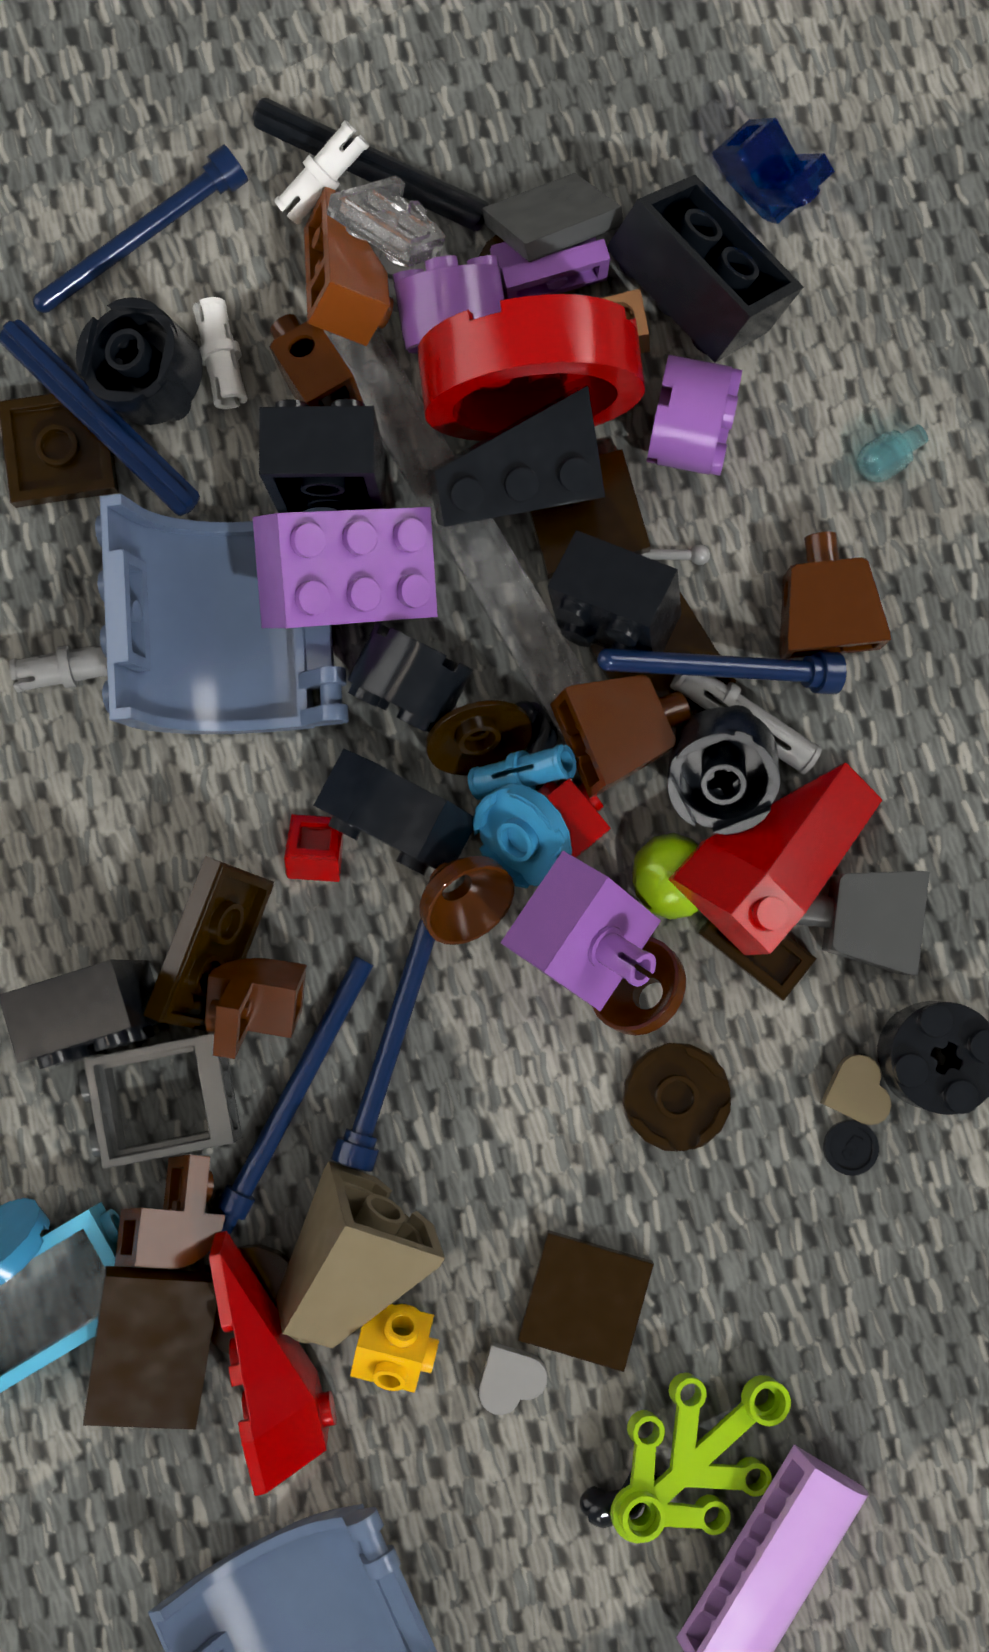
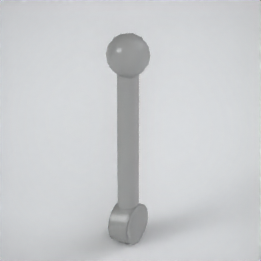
(698, 554)

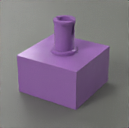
(584, 932)

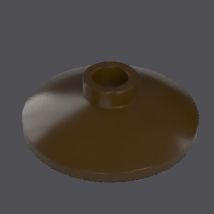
(478, 736)

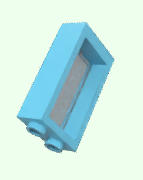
(56, 1295)

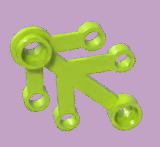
(692, 1461)

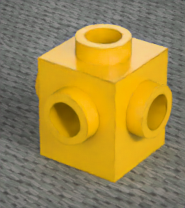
(395, 1348)

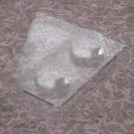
(387, 221)

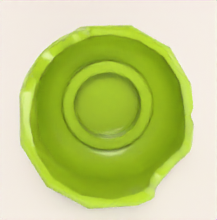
(654, 867)

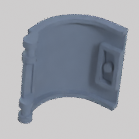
(190, 634)
(300, 1589)

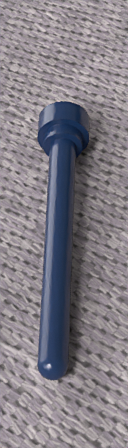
(219, 175)
(821, 672)
(358, 1144)

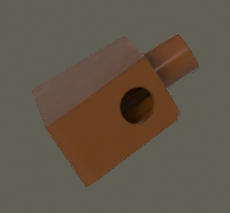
(311, 363)
(830, 603)
(617, 727)

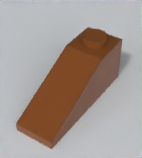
(343, 279)

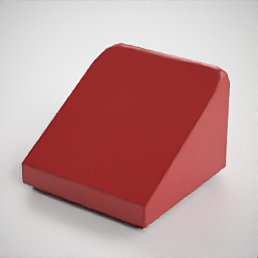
(313, 849)

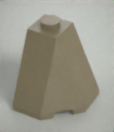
(352, 1258)

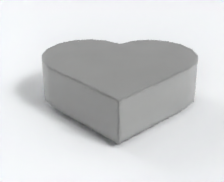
(510, 1377)

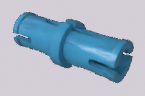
(523, 770)

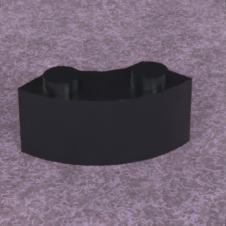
(393, 811)

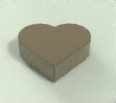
(857, 1092)

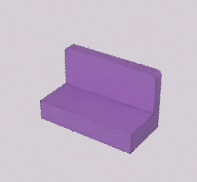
(555, 273)

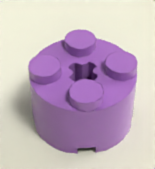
(445, 291)
(694, 415)

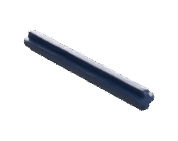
(99, 417)

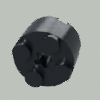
(140, 362)
(408, 675)
(718, 742)
(914, 1074)

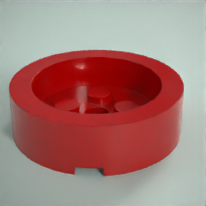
(515, 361)

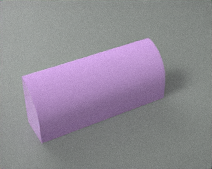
(775, 1559)

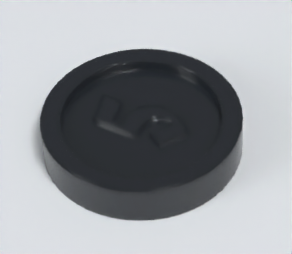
(850, 1147)

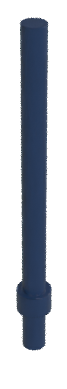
(237, 1198)

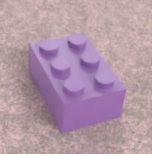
(344, 566)

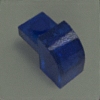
(768, 171)

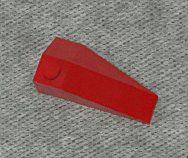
(768, 876)
(282, 1392)

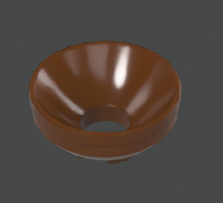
(472, 907)
(623, 1009)

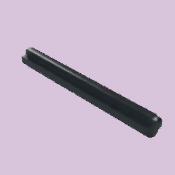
(372, 164)

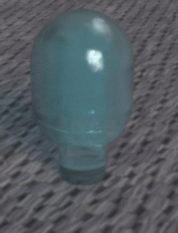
(890, 453)

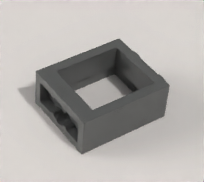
(107, 1133)

